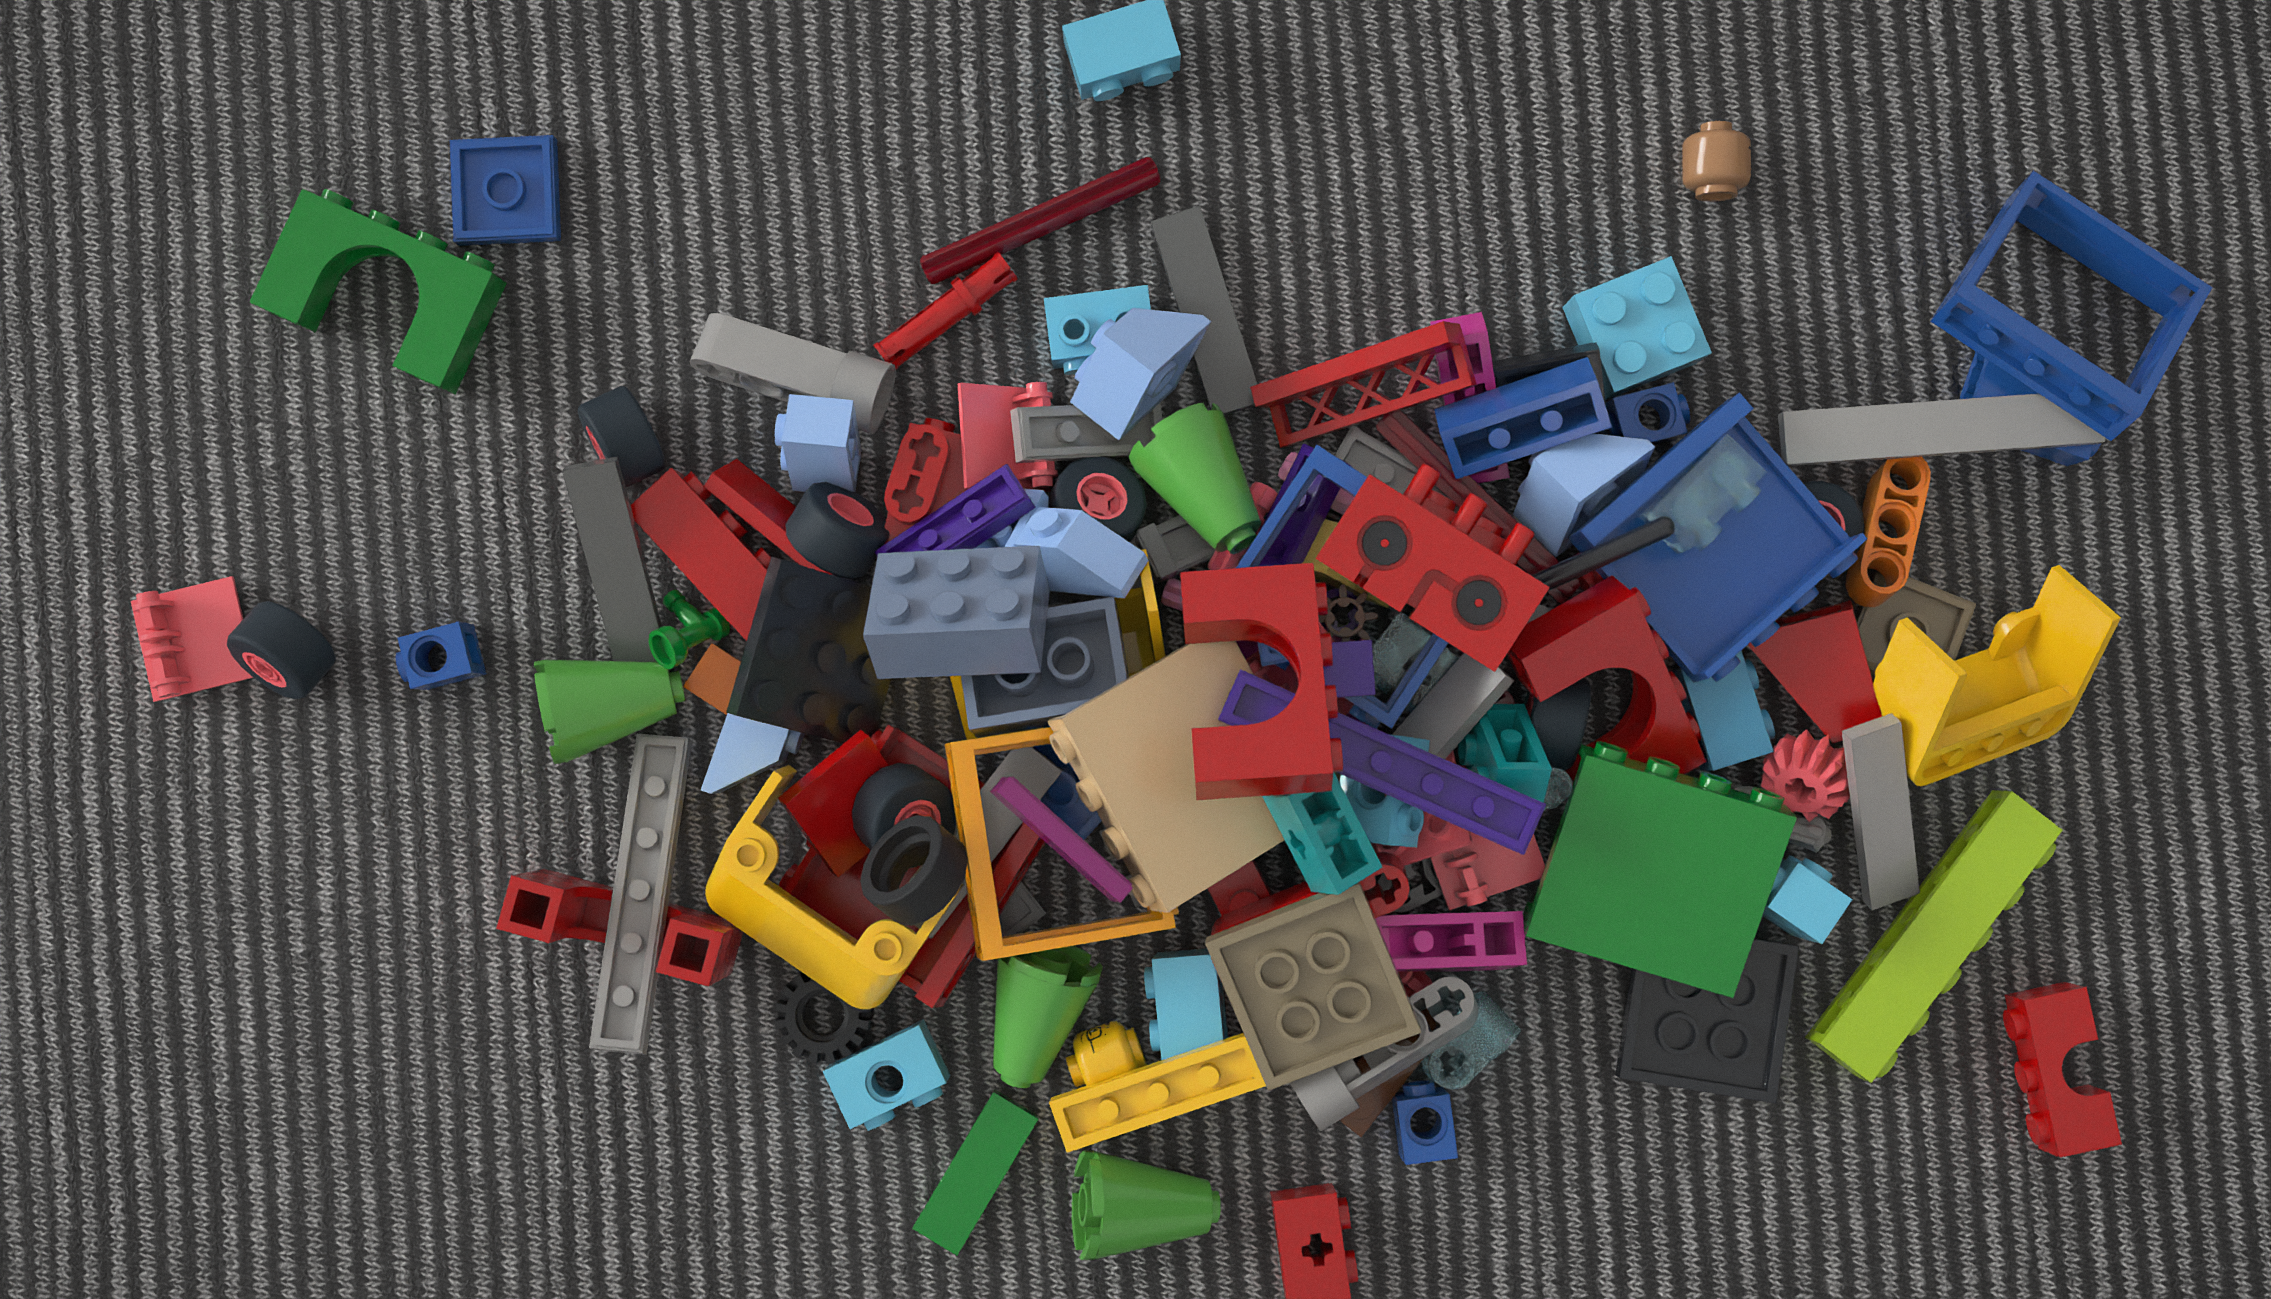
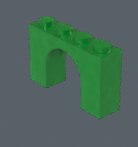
(329, 238)

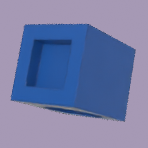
(1671, 408)
(462, 651)
(1427, 1146)

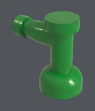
(672, 645)

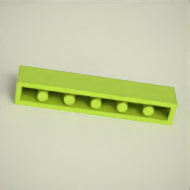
(1935, 935)

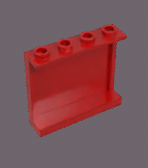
(842, 901)

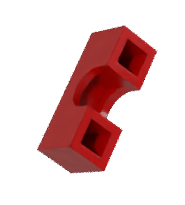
(2044, 1028)

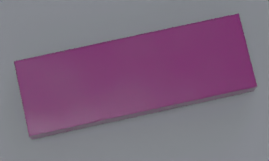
(1062, 838)

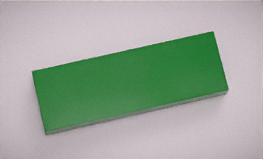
(975, 1172)

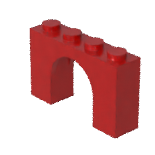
(1604, 631)
(1294, 747)
(561, 906)

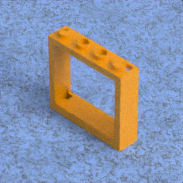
(979, 875)

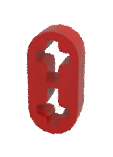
(905, 469)

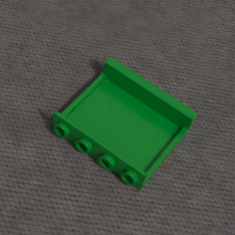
(1660, 869)

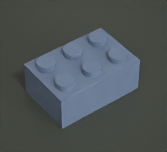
(957, 612)
(1078, 663)

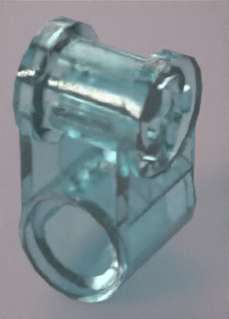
(1476, 1047)

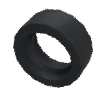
(932, 885)

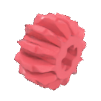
(1807, 775)

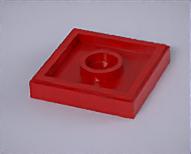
(825, 799)

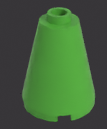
(1200, 476)
(601, 701)
(1037, 1008)
(1136, 1206)

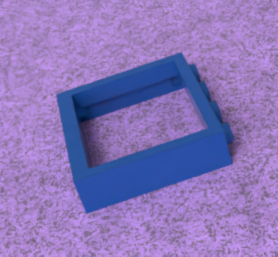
(2040, 358)
(1321, 462)

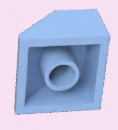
(1135, 366)
(1575, 482)

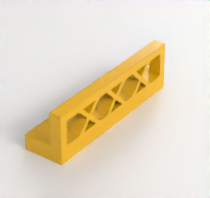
(1156, 1092)

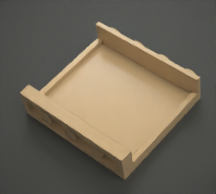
(1140, 777)

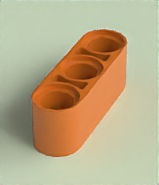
(1904, 512)

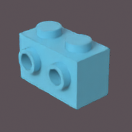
(1122, 49)
(1077, 317)
(1804, 900)
(1187, 1002)

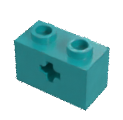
(1324, 838)

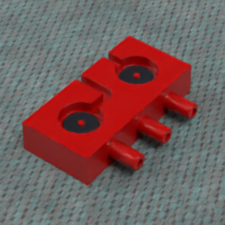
(1434, 566)

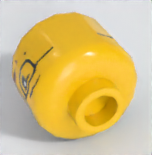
(1104, 1053)

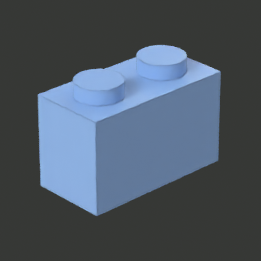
(819, 442)

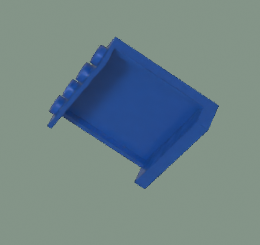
(1748, 576)

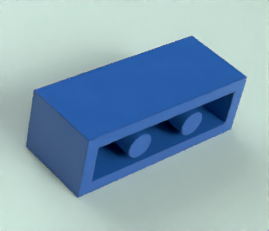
(1522, 418)

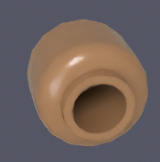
(1716, 162)

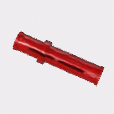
(946, 311)

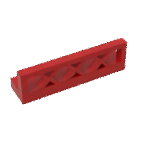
(1360, 364)

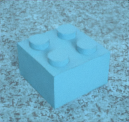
(1639, 325)

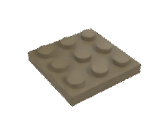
(1312, 985)

